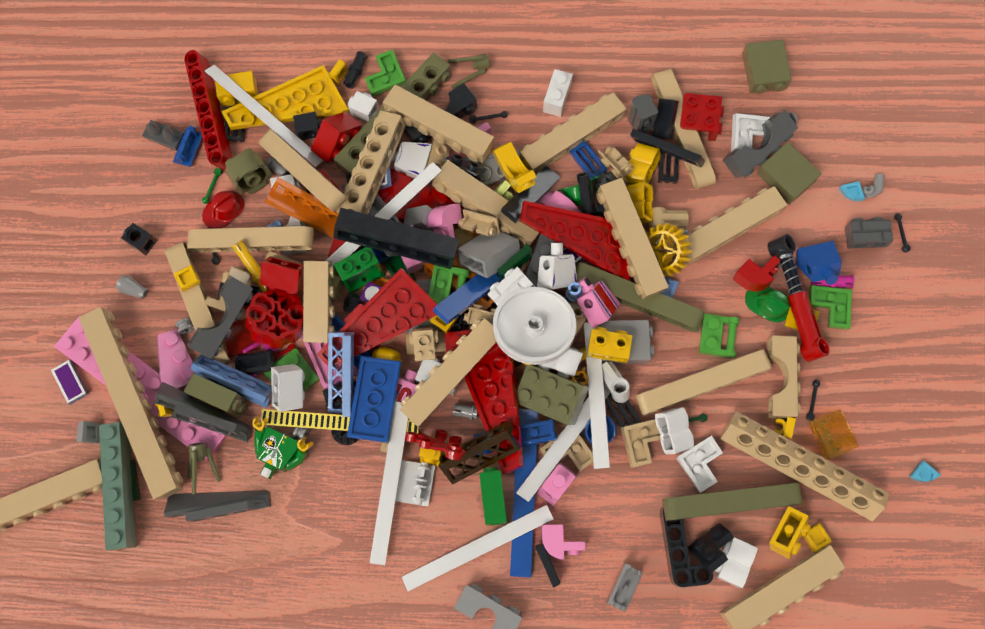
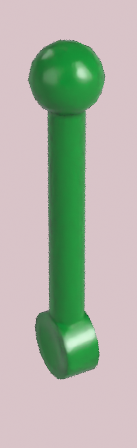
(217, 172)

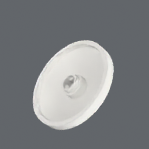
(534, 325)

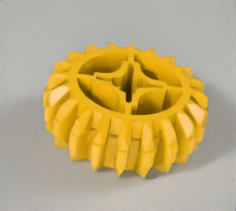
(666, 242)

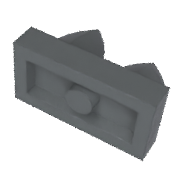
(163, 135)

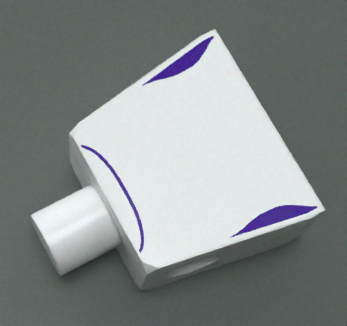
(412, 158)
(556, 269)

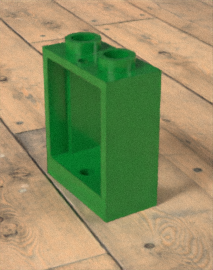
(359, 266)
(492, 497)

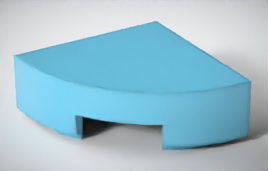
(853, 191)
(924, 473)

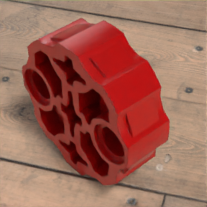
(265, 328)

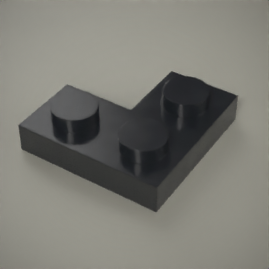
(707, 547)

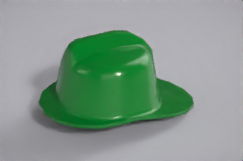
(574, 194)
(768, 304)

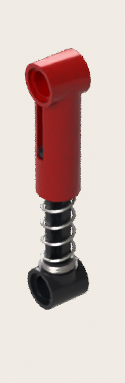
(813, 344)

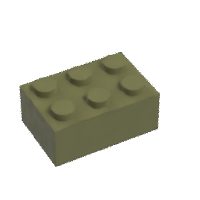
(551, 394)

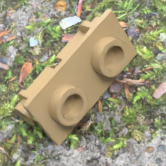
(438, 153)
(621, 167)
(485, 224)
(476, 312)

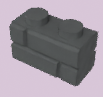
(642, 113)
(868, 233)

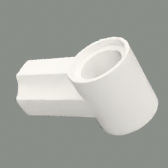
(614, 381)

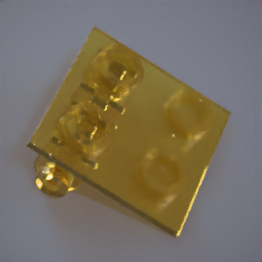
(834, 434)

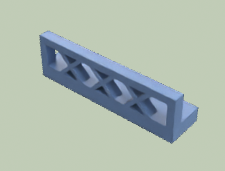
(347, 372)
(233, 379)

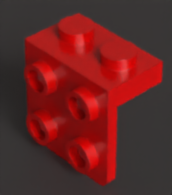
(702, 114)

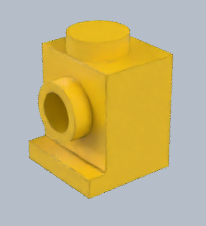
(430, 456)

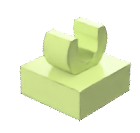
(502, 190)

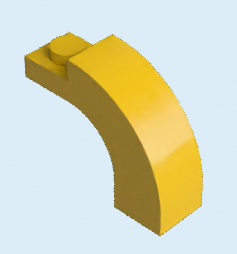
(513, 168)

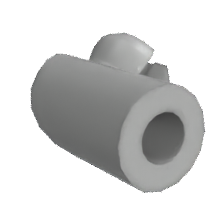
(875, 189)

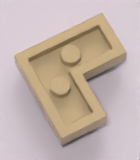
(636, 440)
(577, 452)

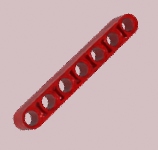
(207, 109)

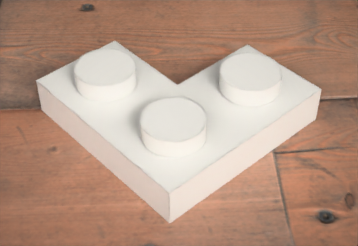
(744, 129)
(695, 463)

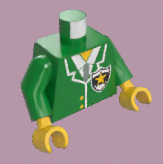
(277, 449)

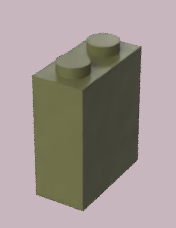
(766, 66)
(788, 172)
(216, 395)

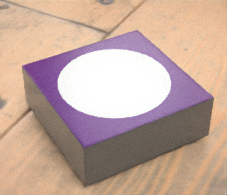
(369, 291)

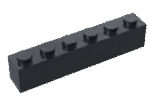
(395, 238)

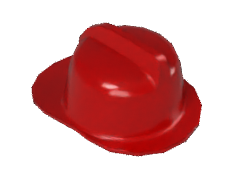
(222, 209)

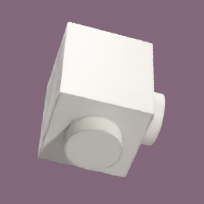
(363, 106)

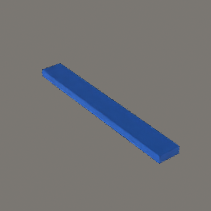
(522, 546)

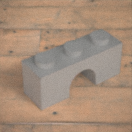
(473, 599)

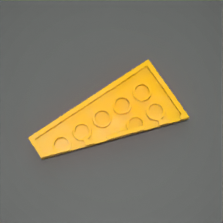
(298, 96)

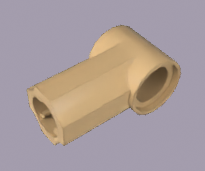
(674, 217)

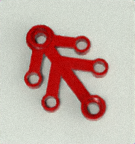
(453, 451)

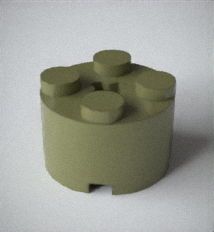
(248, 172)

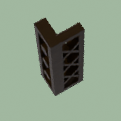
(477, 445)

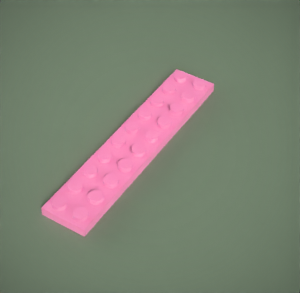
(77, 348)

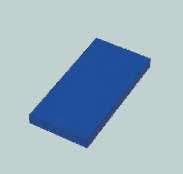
(374, 399)

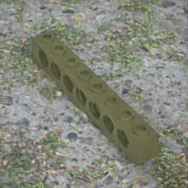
(419, 80)

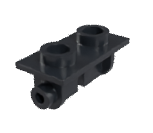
(471, 168)

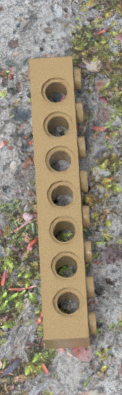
(805, 466)

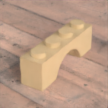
(784, 352)

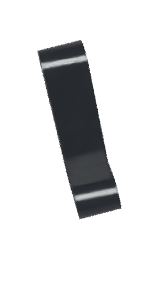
(684, 564)

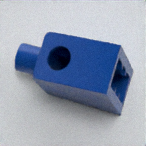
(819, 262)

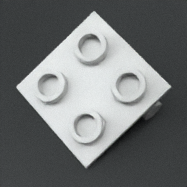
(415, 483)

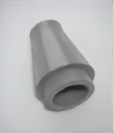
(131, 287)

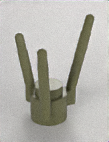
(479, 62)
(197, 453)

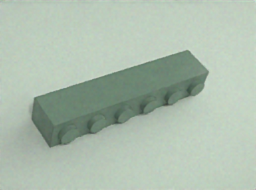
(117, 488)

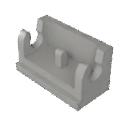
(624, 587)

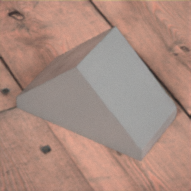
(418, 217)

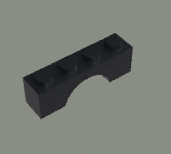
(460, 104)

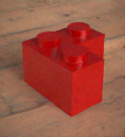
(334, 134)

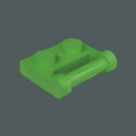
(442, 280)
(712, 335)

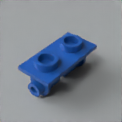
(188, 147)

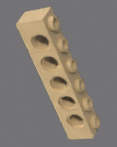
(393, 126)

